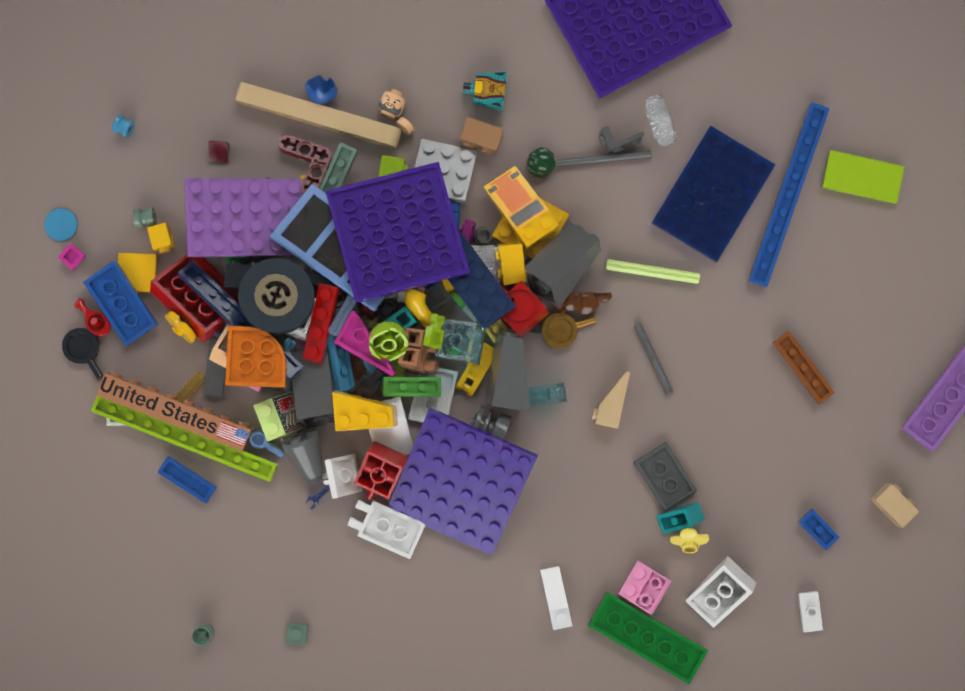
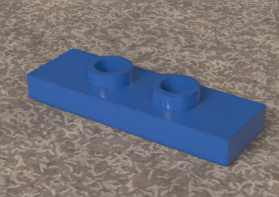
(187, 479)

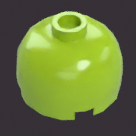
(388, 341)

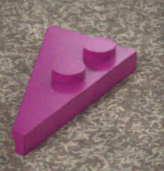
(355, 339)

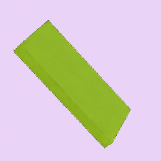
(862, 177)

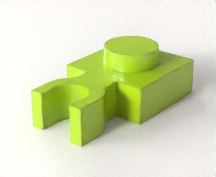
(434, 335)

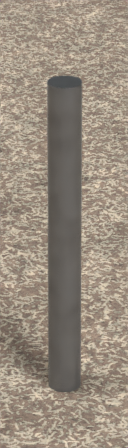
(653, 358)

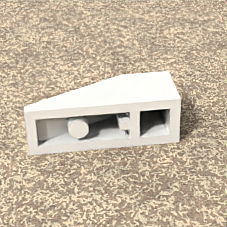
(556, 598)

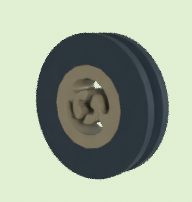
(254, 288)

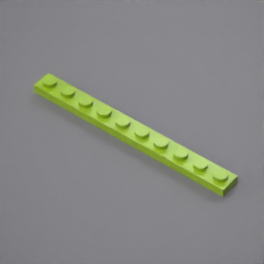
(191, 441)

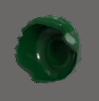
(541, 162)

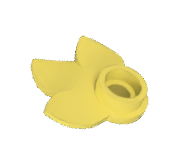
(689, 540)

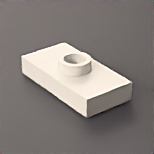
(810, 611)

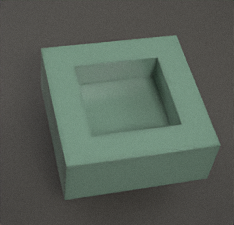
(297, 633)

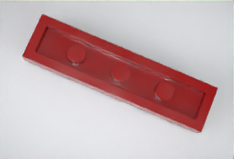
(321, 322)

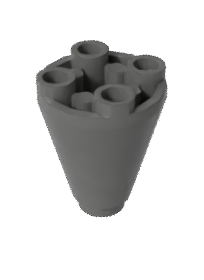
(305, 453)

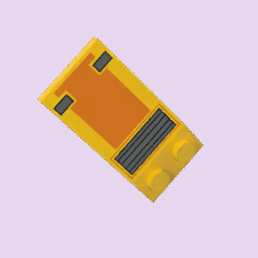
(521, 207)

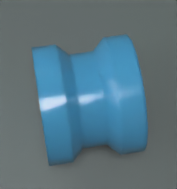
(123, 126)

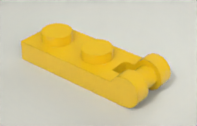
(476, 372)

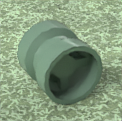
(144, 217)
(199, 634)

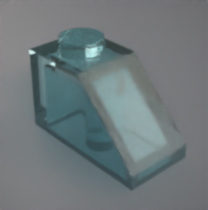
(547, 394)

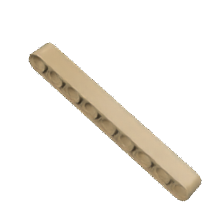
(318, 115)

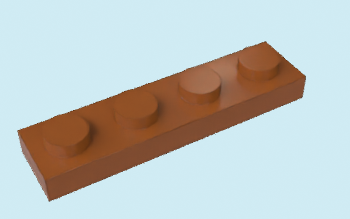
(803, 367)

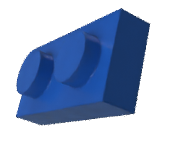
(818, 529)

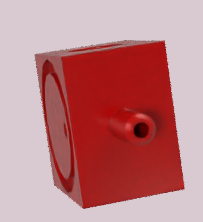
(528, 310)
(380, 470)

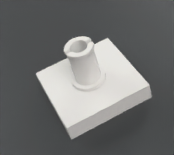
(341, 475)

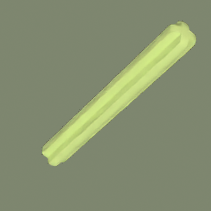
(652, 271)

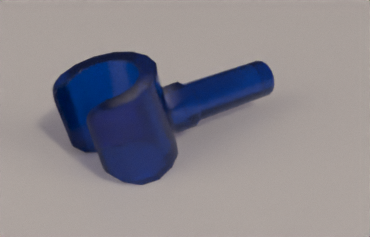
(315, 498)

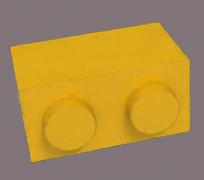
(511, 263)

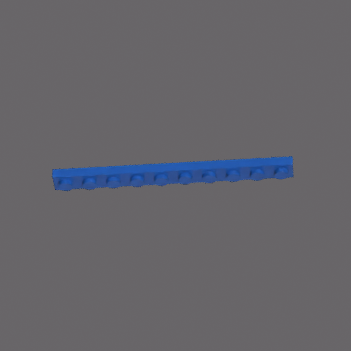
(788, 194)

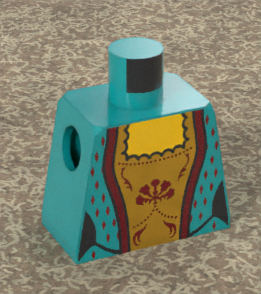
(488, 90)

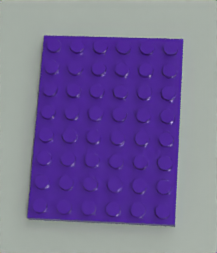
(633, 37)

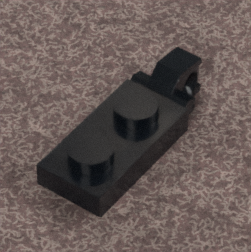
(367, 384)

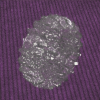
(660, 120)

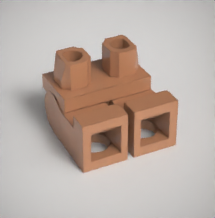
(418, 356)

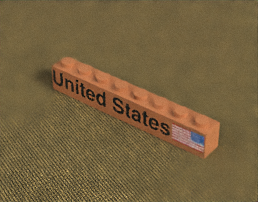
(174, 411)

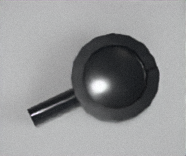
(82, 348)

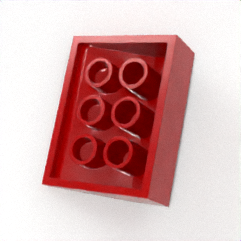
(185, 302)

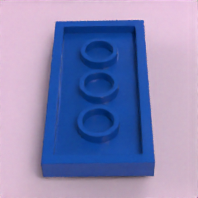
(120, 303)

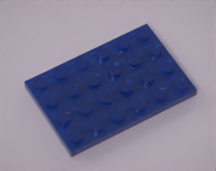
(713, 194)

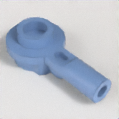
(258, 441)

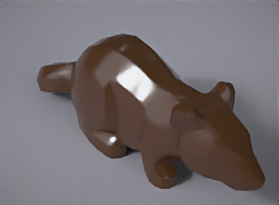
(584, 303)

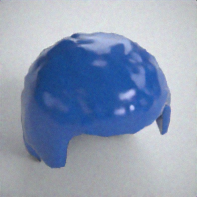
(320, 90)

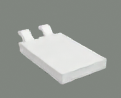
(388, 528)

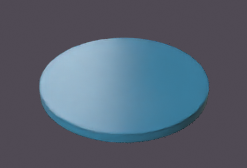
(60, 224)

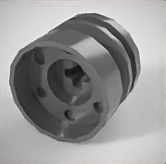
(495, 427)

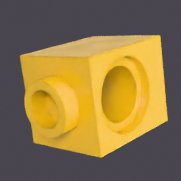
(161, 238)

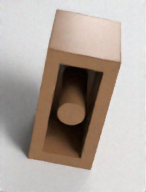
(481, 136)

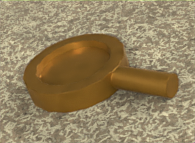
(561, 330)

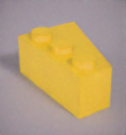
(359, 413)

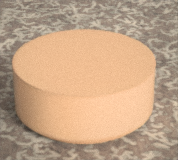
(405, 126)

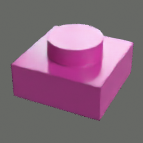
(72, 256)

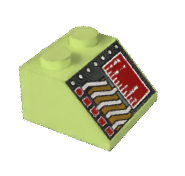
(278, 416)

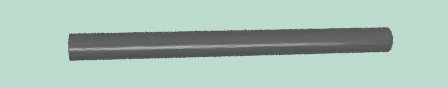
(603, 158)

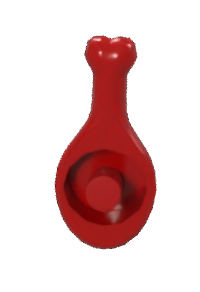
(95, 321)

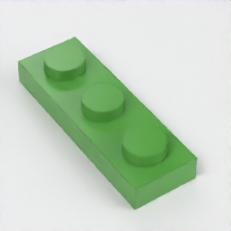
(412, 386)

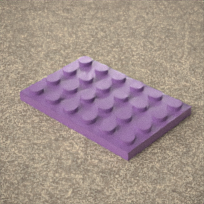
(237, 215)

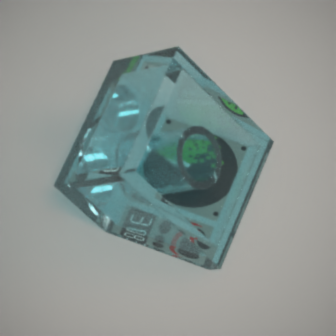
(462, 342)

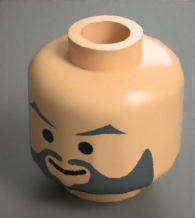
(392, 104)

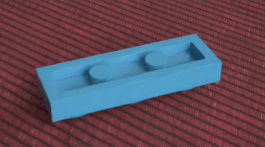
(340, 366)

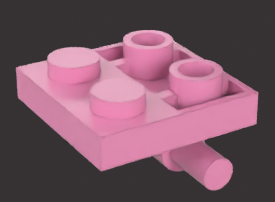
(645, 587)

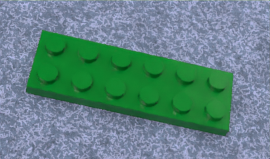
(647, 637)

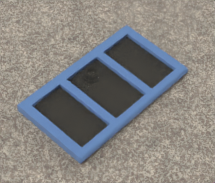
(312, 237)

